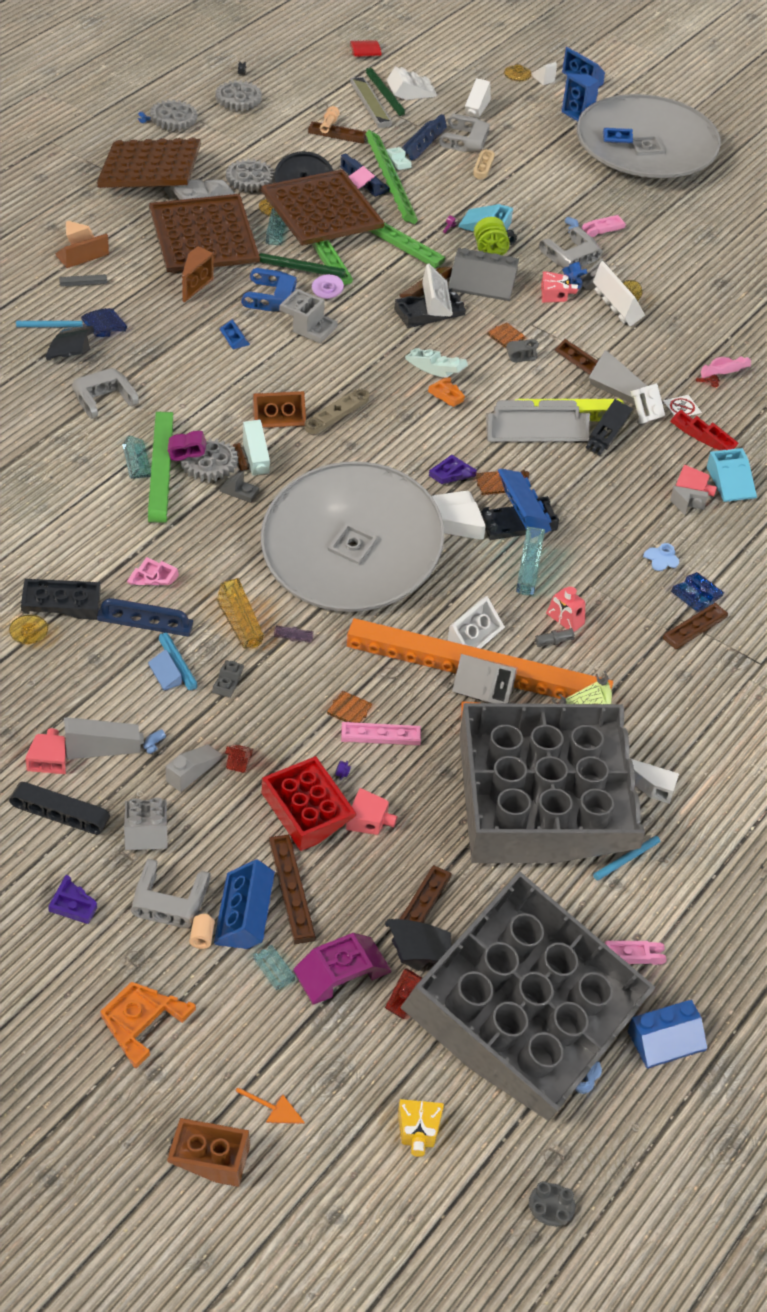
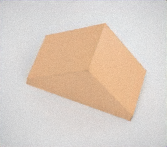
(77, 232)

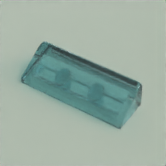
(275, 229)
(136, 458)

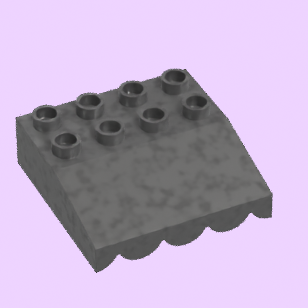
(548, 782)
(528, 997)

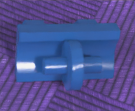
(574, 273)

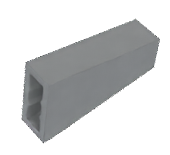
(615, 378)
(100, 738)

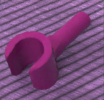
(450, 222)

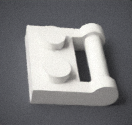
(652, 403)

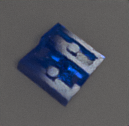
(104, 322)
(697, 592)

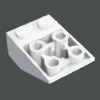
(409, 85)

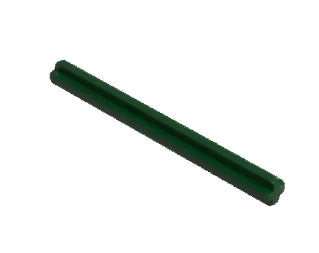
(385, 91)
(302, 265)

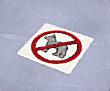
(684, 403)

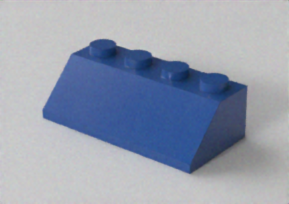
(524, 500)
(244, 906)

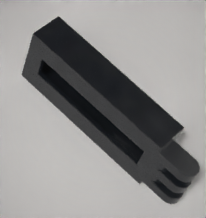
(613, 419)

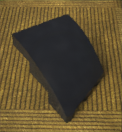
(70, 342)
(418, 942)

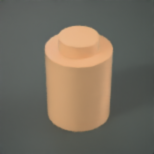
(202, 931)

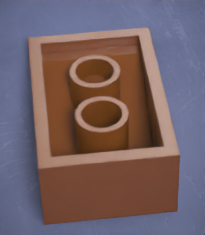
(197, 272)
(210, 1150)

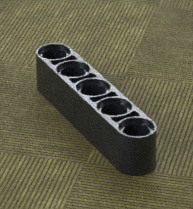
(59, 808)

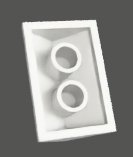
(436, 293)
(476, 625)

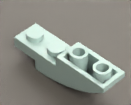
(433, 363)

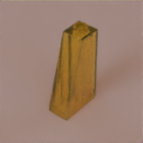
(239, 613)

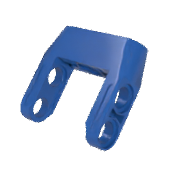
(284, 285)

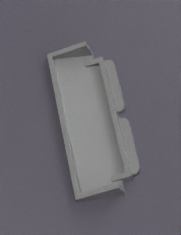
(547, 422)

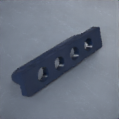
(423, 138)
(146, 613)

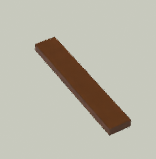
(292, 889)

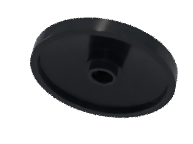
(301, 165)

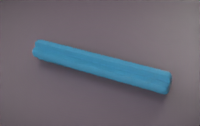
(185, 672)

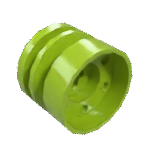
(491, 236)

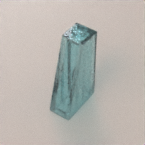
(530, 561)

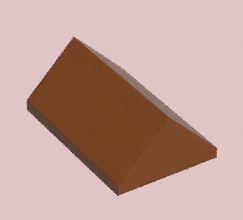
(84, 251)
(279, 409)

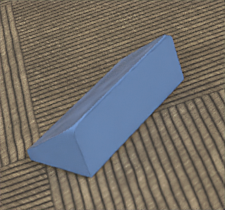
(165, 670)

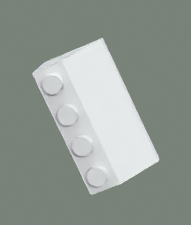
(617, 295)

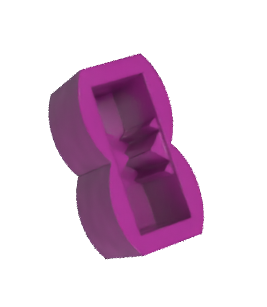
(189, 445)

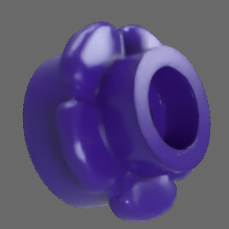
(342, 769)

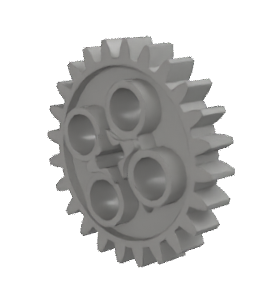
(238, 95)
(173, 115)
(249, 175)
(214, 464)

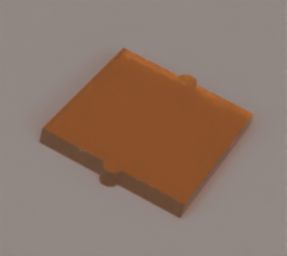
(505, 333)
(489, 483)
(349, 708)

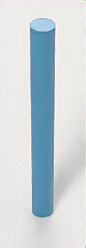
(49, 323)
(626, 858)

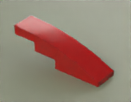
(701, 431)

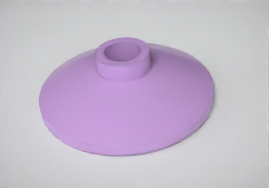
(327, 286)

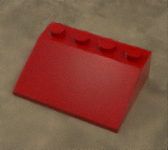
(307, 802)

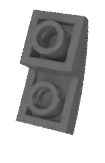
(228, 678)

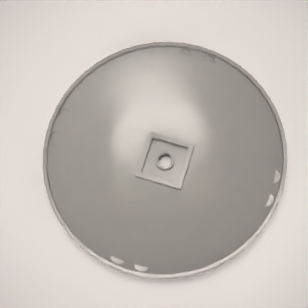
(667, 135)
(344, 503)

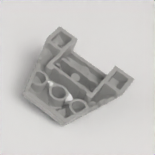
(199, 189)

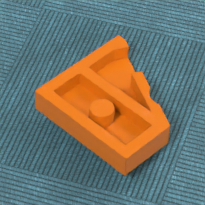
(447, 392)

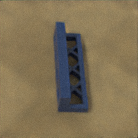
(373, 186)

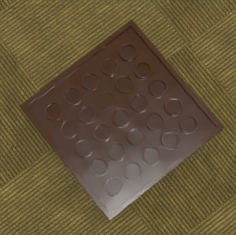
(149, 163)
(322, 207)
(206, 222)

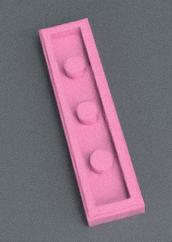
(381, 733)

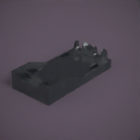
(414, 310)
(506, 523)
(70, 598)

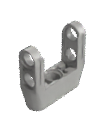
(476, 139)
(583, 252)
(99, 384)
(164, 907)

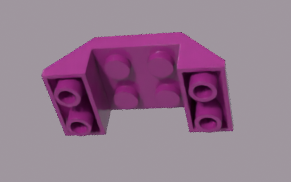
(338, 963)

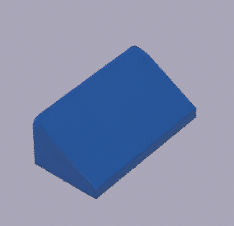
(618, 135)
(234, 335)

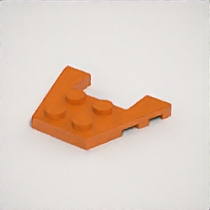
(134, 1011)

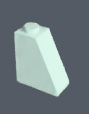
(255, 447)

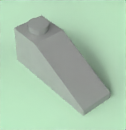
(190, 766)

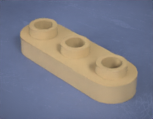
(483, 164)

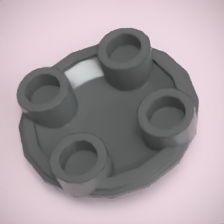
(552, 1204)

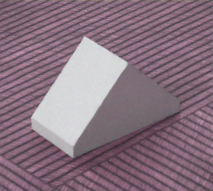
(546, 74)

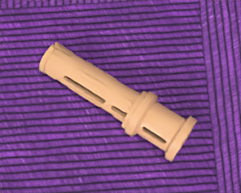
(329, 118)

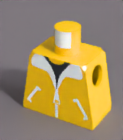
(419, 1124)

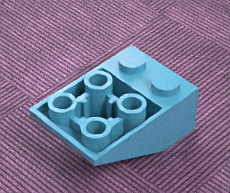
(476, 214)
(732, 474)

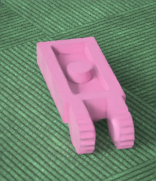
(603, 225)
(638, 951)

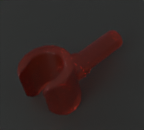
(713, 379)

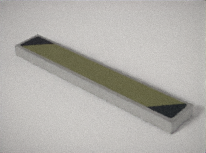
(371, 102)

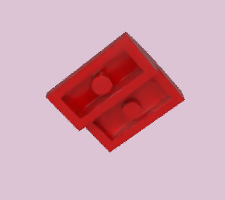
(365, 48)

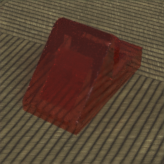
(238, 757)
(402, 990)

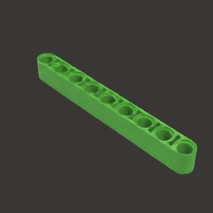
(160, 468)

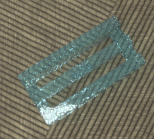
(266, 954)

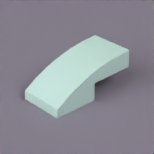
(398, 158)

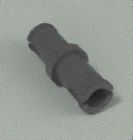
(554, 637)

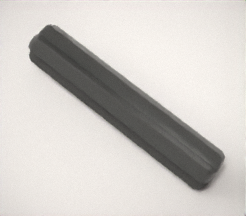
(83, 280)

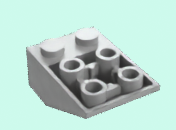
(484, 679)
(145, 824)

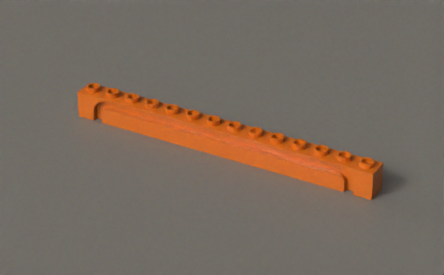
(446, 656)

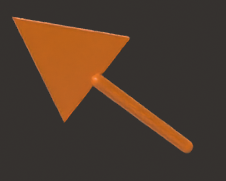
(281, 1113)

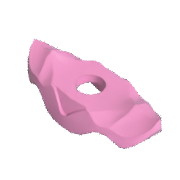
(725, 365)

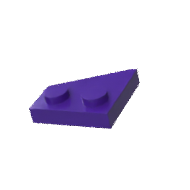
(451, 470)
(72, 902)

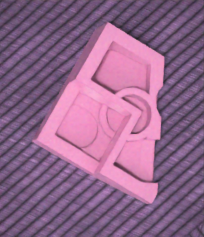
(153, 573)

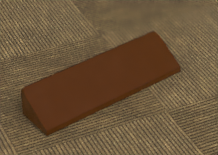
(417, 289)
(576, 356)

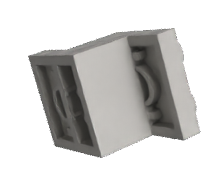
(308, 316)

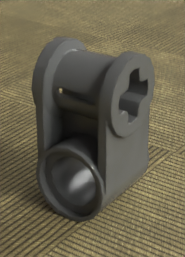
(522, 351)

